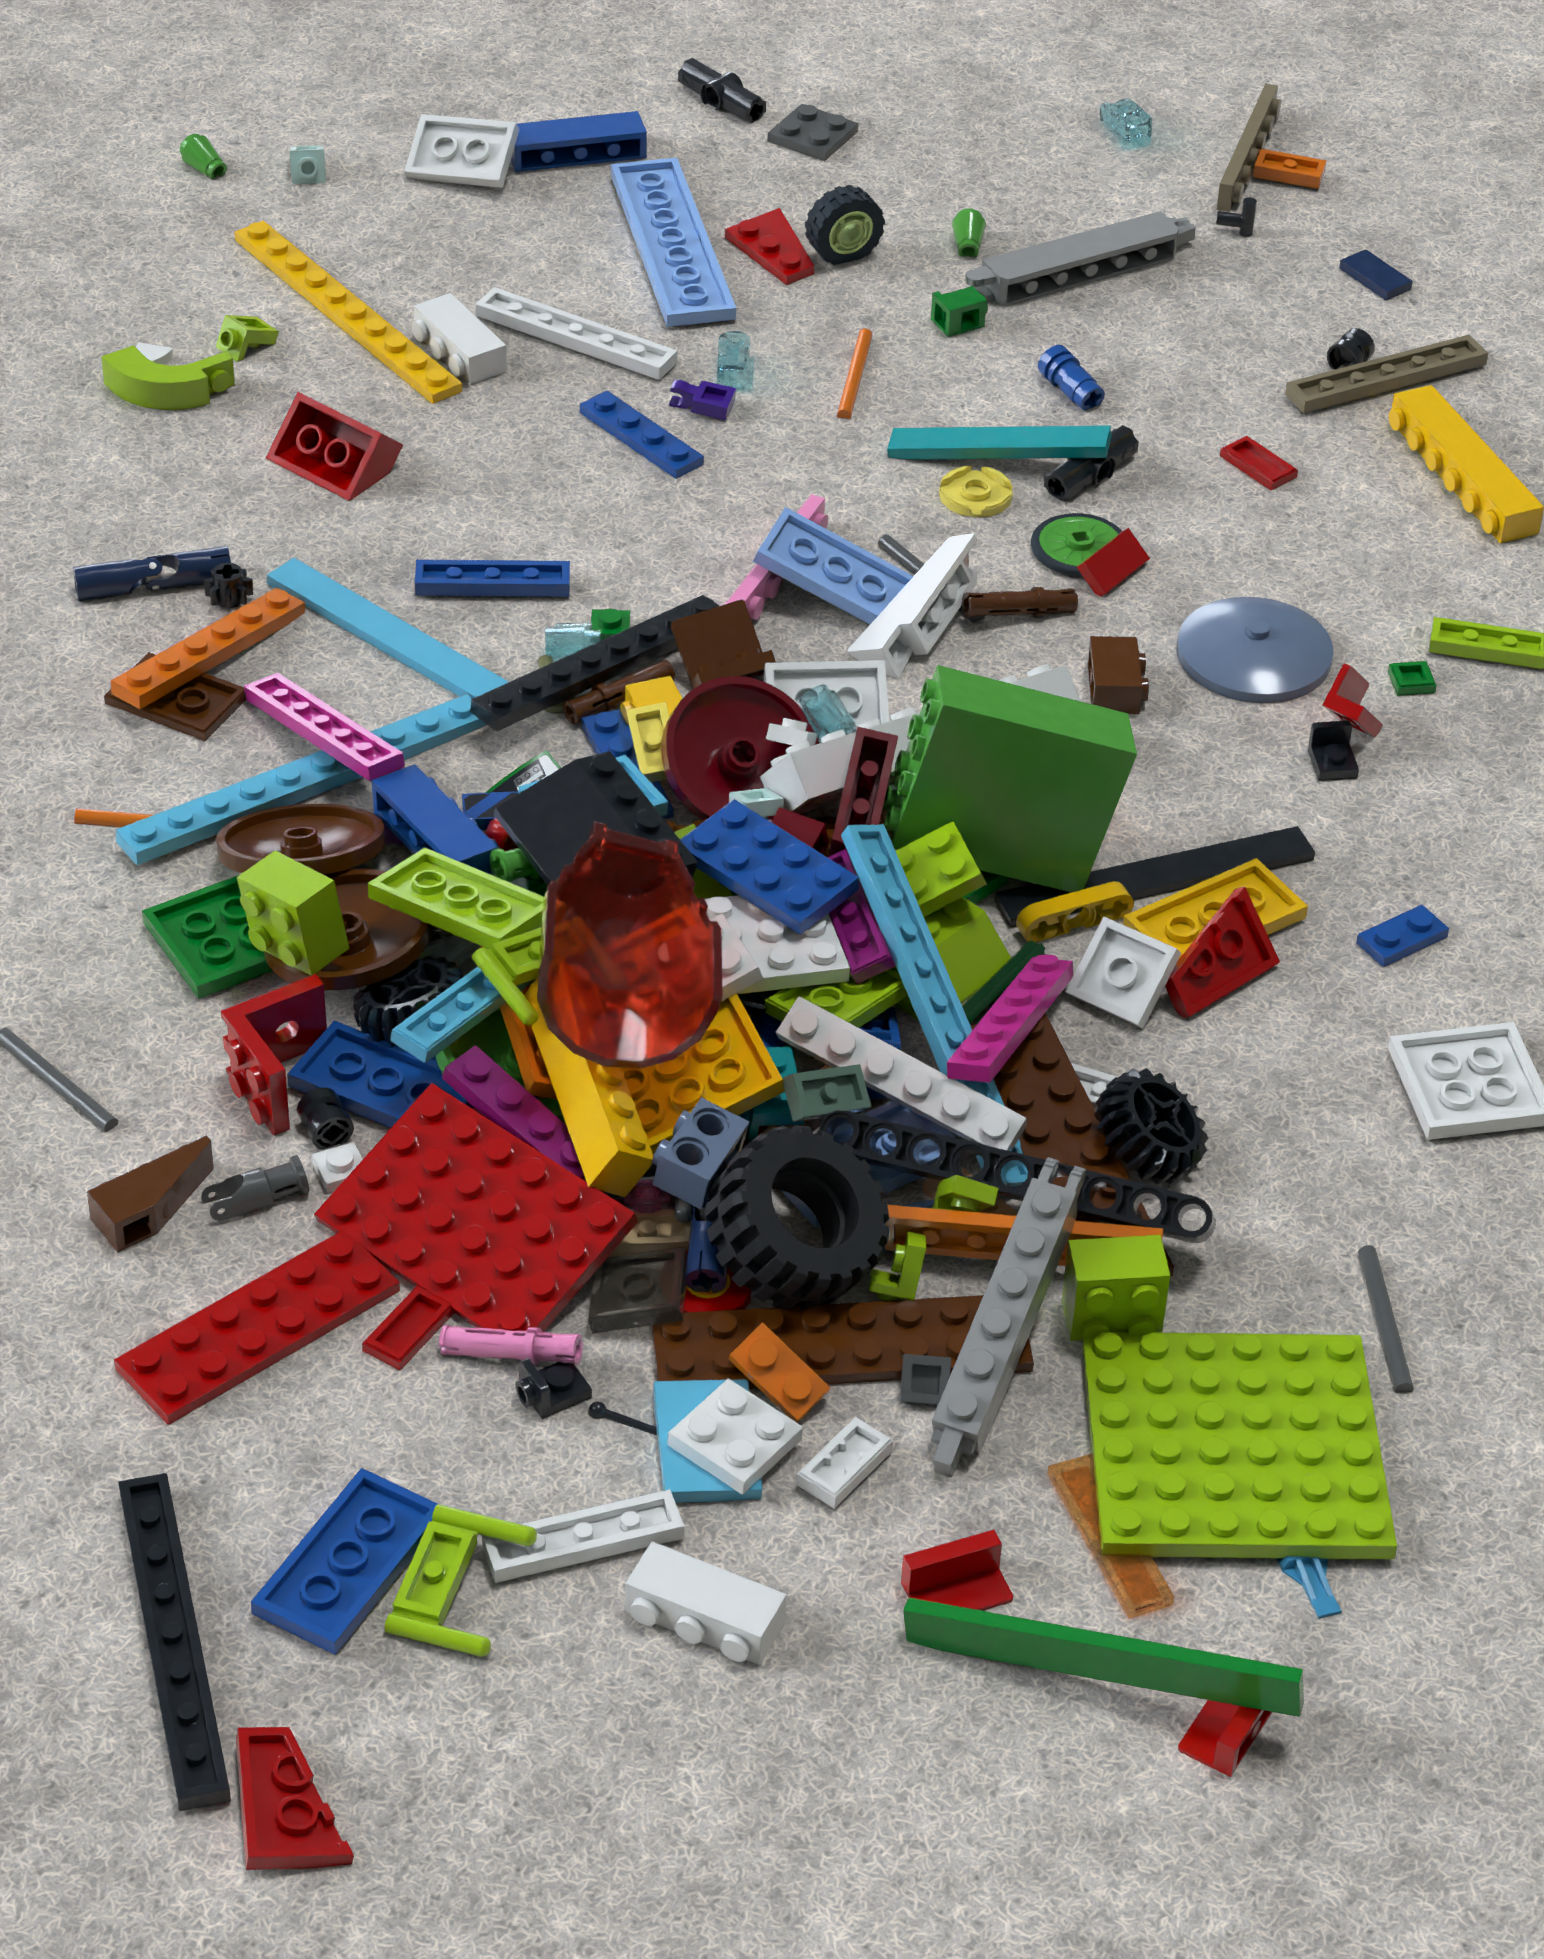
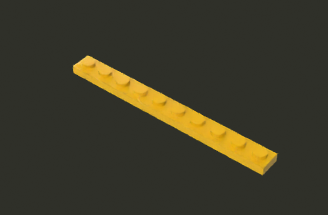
(348, 312)

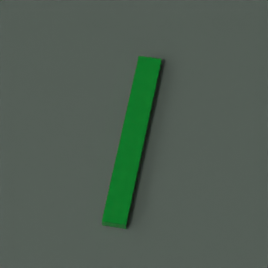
(1105, 1657)

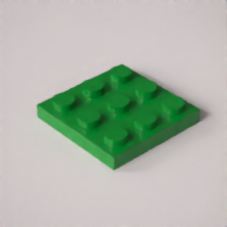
(207, 938)

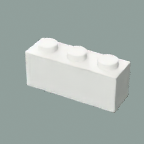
(459, 339)
(705, 1603)

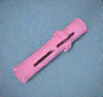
(511, 1344)

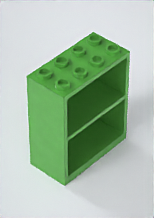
(1015, 772)

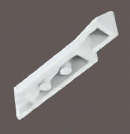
(920, 609)

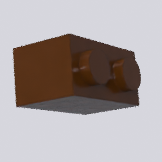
(1117, 673)

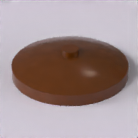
(315, 835)
(378, 938)

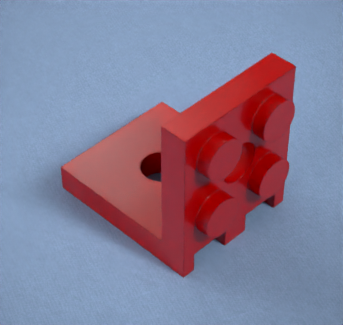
(259, 1049)

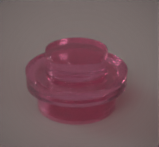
(647, 1197)

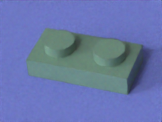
(826, 1090)

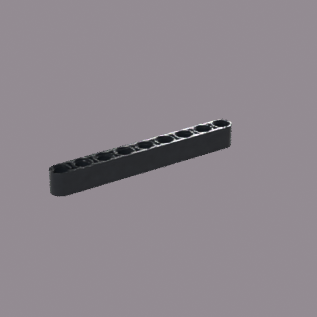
(999, 1161)

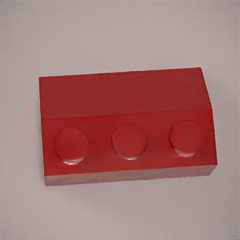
(332, 448)

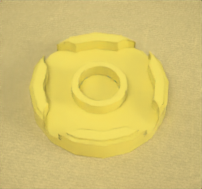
(986, 491)

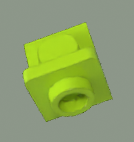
(244, 331)
(964, 1195)
(908, 1263)

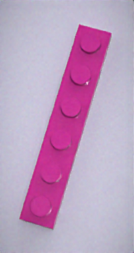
(324, 726)
(1010, 1019)

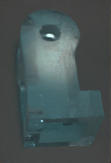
(1127, 123)
(734, 361)

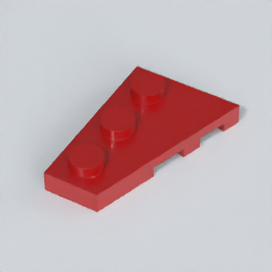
(772, 245)
(1222, 956)
(281, 1807)

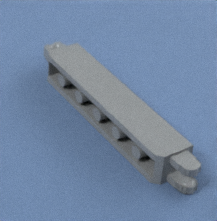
(1080, 258)
(1005, 1317)

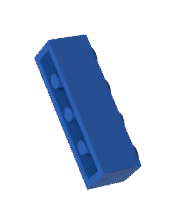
(579, 141)
(429, 819)

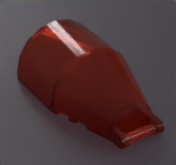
(628, 953)

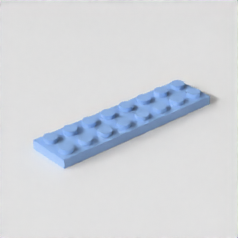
(673, 242)

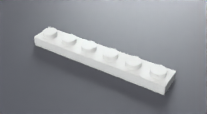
(576, 333)
(901, 1077)

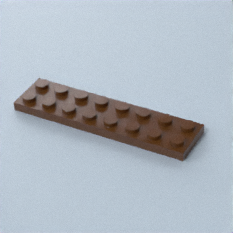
(1060, 1116)
(833, 1339)

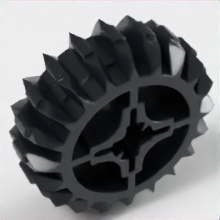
(393, 1000)
(1151, 1126)

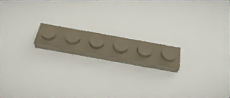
(1248, 148)
(1386, 373)

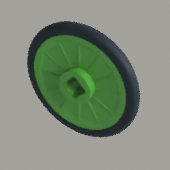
(1070, 539)

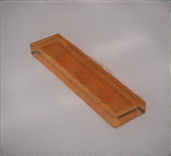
(1131, 1576)

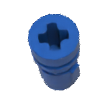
(1064, 370)

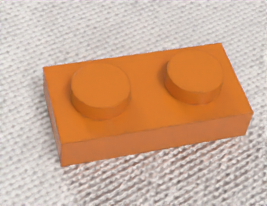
(1289, 168)
(779, 1373)

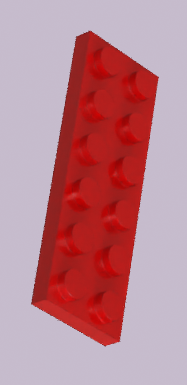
(256, 1326)

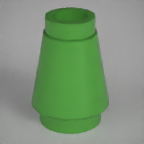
(202, 156)
(968, 231)

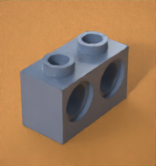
(698, 1151)

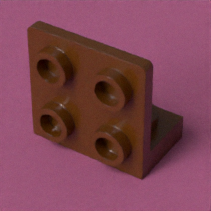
(720, 644)

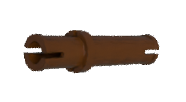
(1033, 601)
(606, 697)

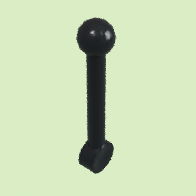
(598, 1410)

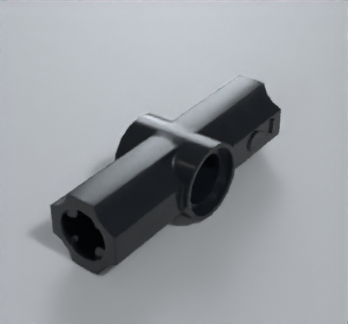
(722, 90)
(1081, 472)

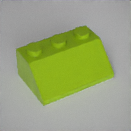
(966, 946)

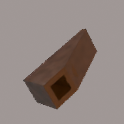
(149, 1196)

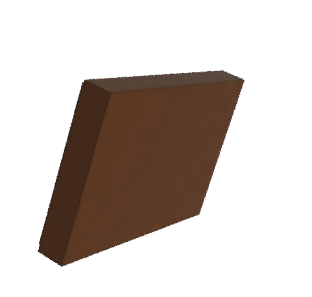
(193, 708)

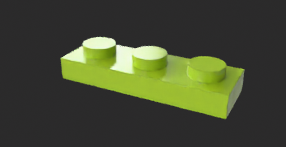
(1487, 642)

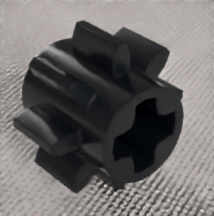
(228, 586)

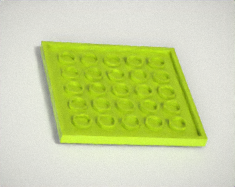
(1236, 1446)

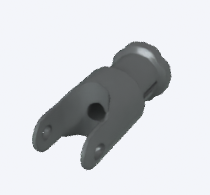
(256, 1189)

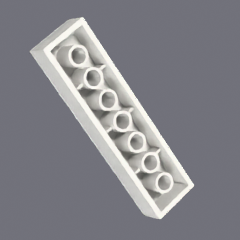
(816, 774)

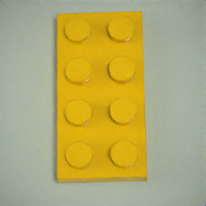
(1183, 915)

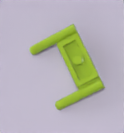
(512, 964)
(437, 1573)

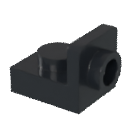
(1331, 750)
(551, 1387)

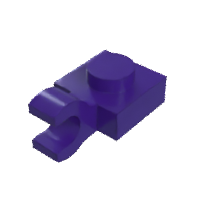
(706, 399)

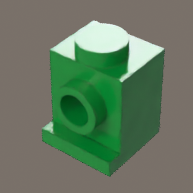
(959, 310)

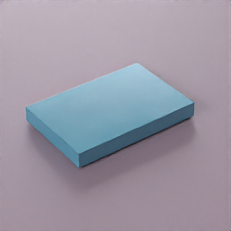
(683, 1477)

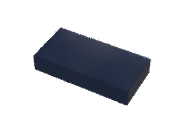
(1375, 274)

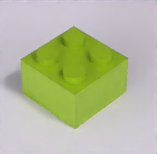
(293, 913)
(1115, 1286)

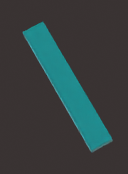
(1000, 442)

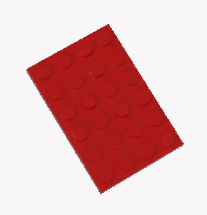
(476, 1216)

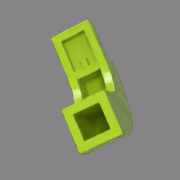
(166, 386)

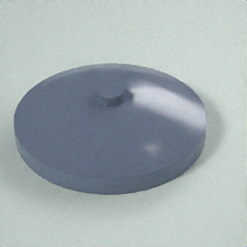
(1255, 649)

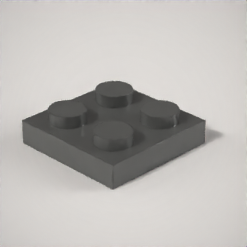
(813, 132)

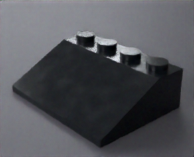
(557, 813)

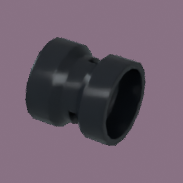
(1352, 348)
(325, 1118)

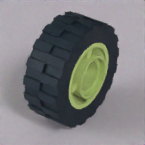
(844, 225)

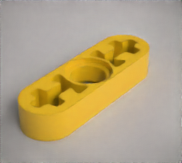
(1049, 917)

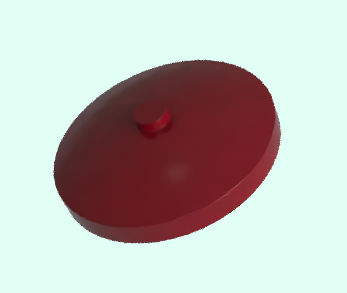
(720, 742)

